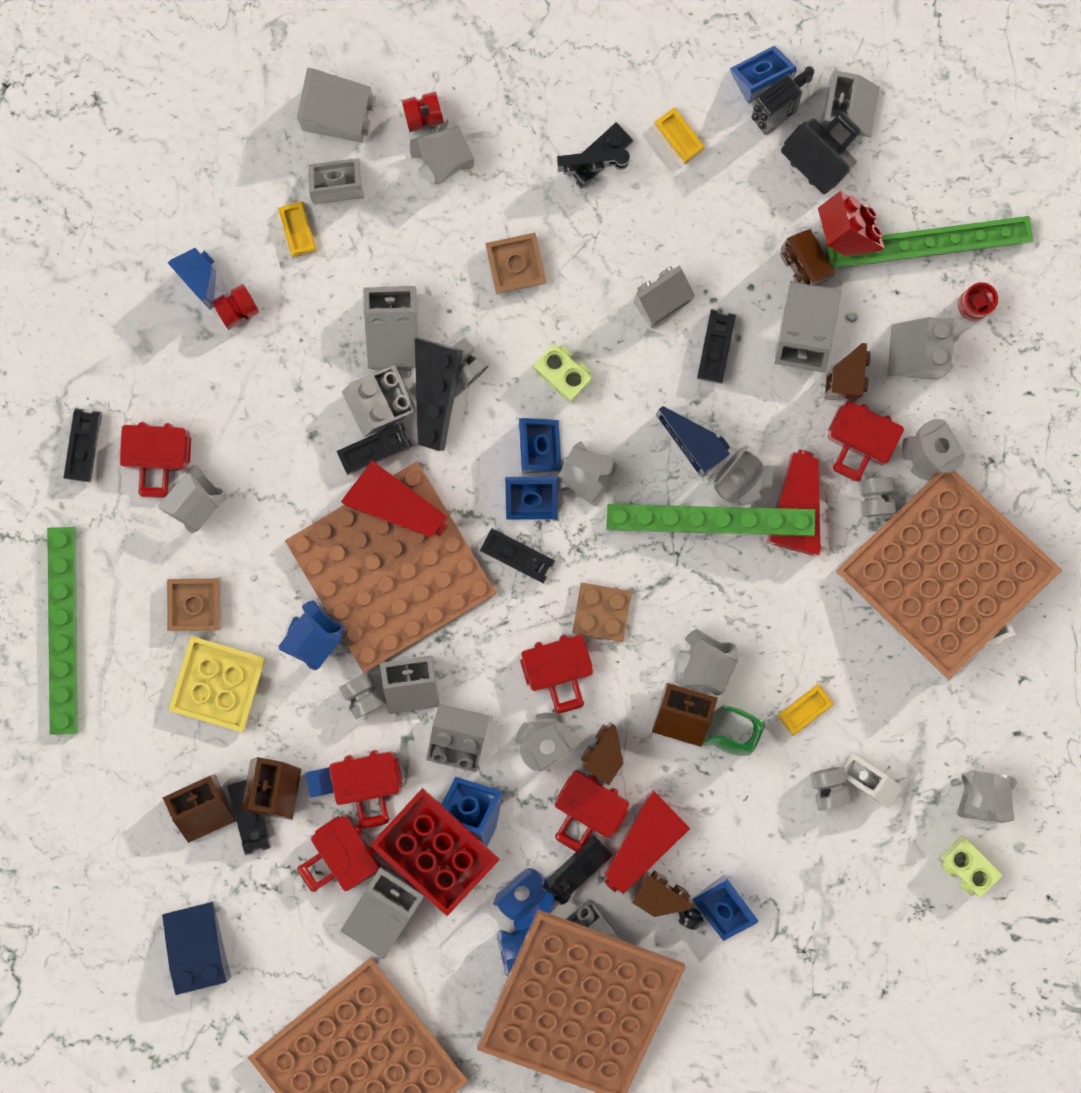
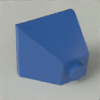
(197, 273)
(474, 807)

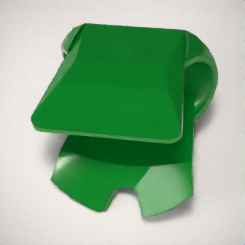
(735, 748)

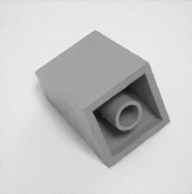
(335, 106)
(921, 348)

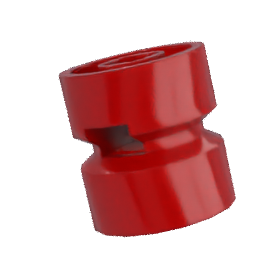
(414, 115)
(977, 301)
(235, 306)

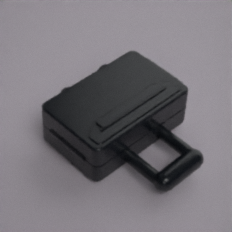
(780, 100)
(819, 153)

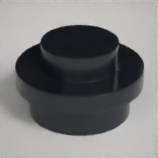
(690, 918)

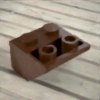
(806, 259)
(847, 378)
(684, 714)
(605, 757)
(271, 788)
(199, 808)
(658, 897)

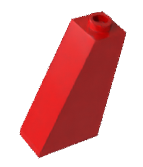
(800, 491)
(390, 500)
(646, 841)

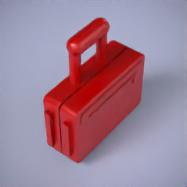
(864, 434)
(155, 449)
(557, 664)
(366, 779)
(592, 806)
(344, 854)

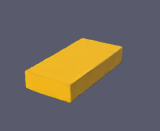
(679, 135)
(297, 229)
(805, 709)

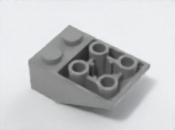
(391, 326)
(807, 326)
(382, 911)

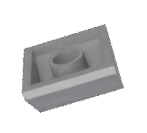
(335, 181)

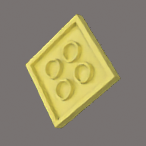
(217, 684)

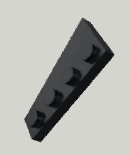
(436, 384)

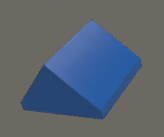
(761, 71)
(539, 445)
(531, 498)
(725, 908)

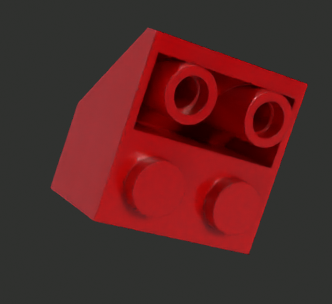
(850, 225)

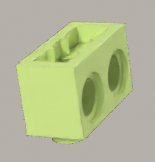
(557, 377)
(973, 862)

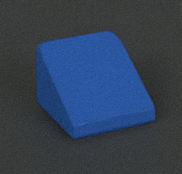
(319, 782)

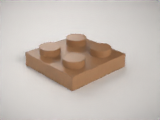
(515, 263)
(193, 604)
(601, 612)

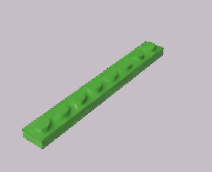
(941, 241)
(711, 520)
(62, 630)

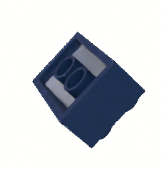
(697, 443)
(195, 948)

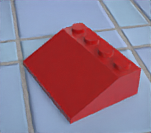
(434, 852)

